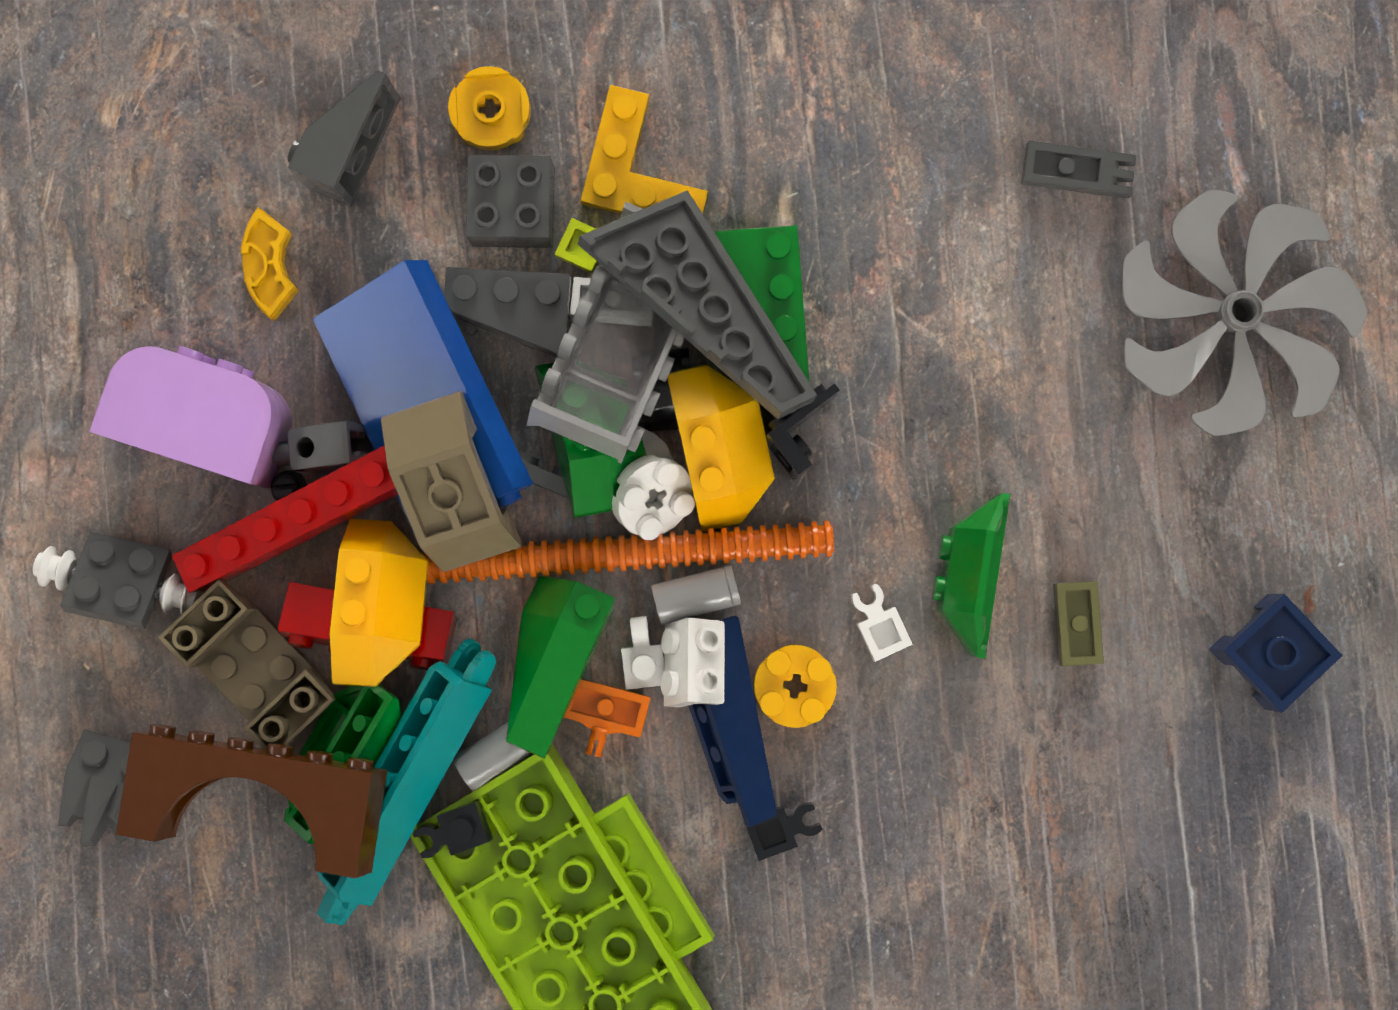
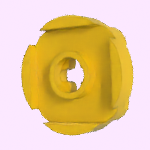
(471, 94)
(809, 705)

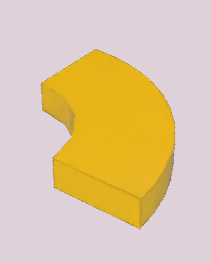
(264, 264)

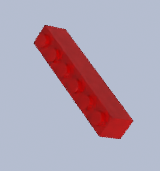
(287, 522)

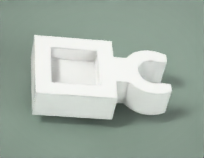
(882, 629)

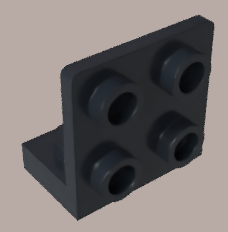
(790, 451)

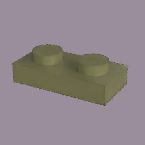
(1078, 623)

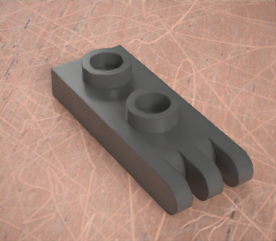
(1077, 169)

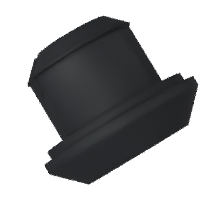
(286, 483)

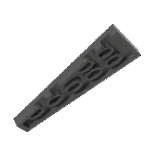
(690, 281)

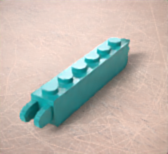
(415, 765)

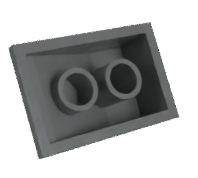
(343, 141)

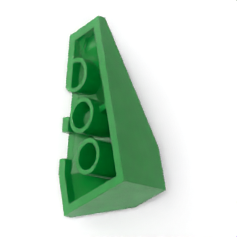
(553, 651)

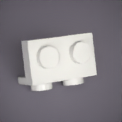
(693, 662)

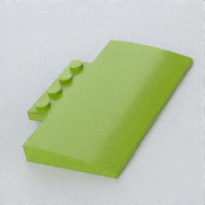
(571, 899)

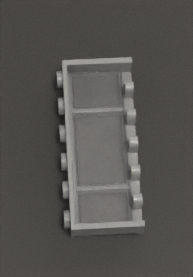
(606, 368)

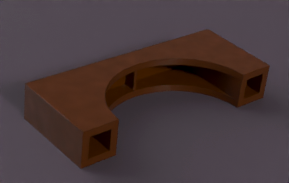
(334, 797)

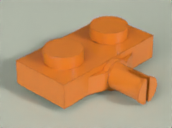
(607, 711)

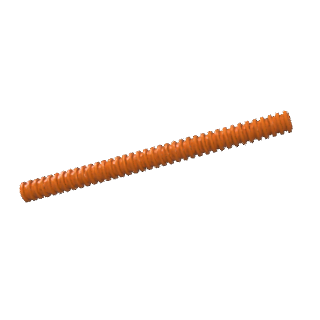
(641, 552)

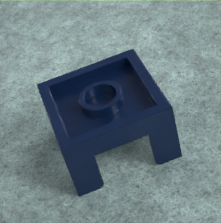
(1277, 652)

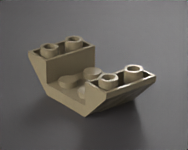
(445, 483)
(249, 664)

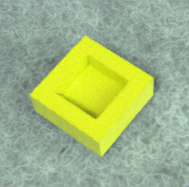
(570, 250)

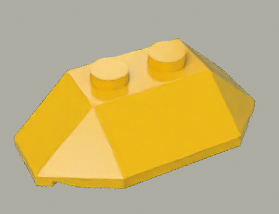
(721, 445)
(375, 603)

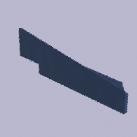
(733, 736)

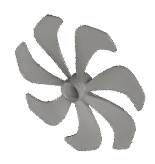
(1196, 238)

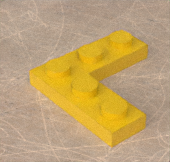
(609, 173)

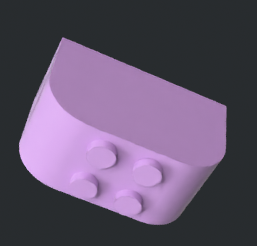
(195, 412)

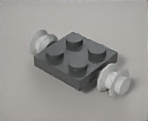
(114, 580)

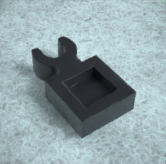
(459, 829)
(778, 832)

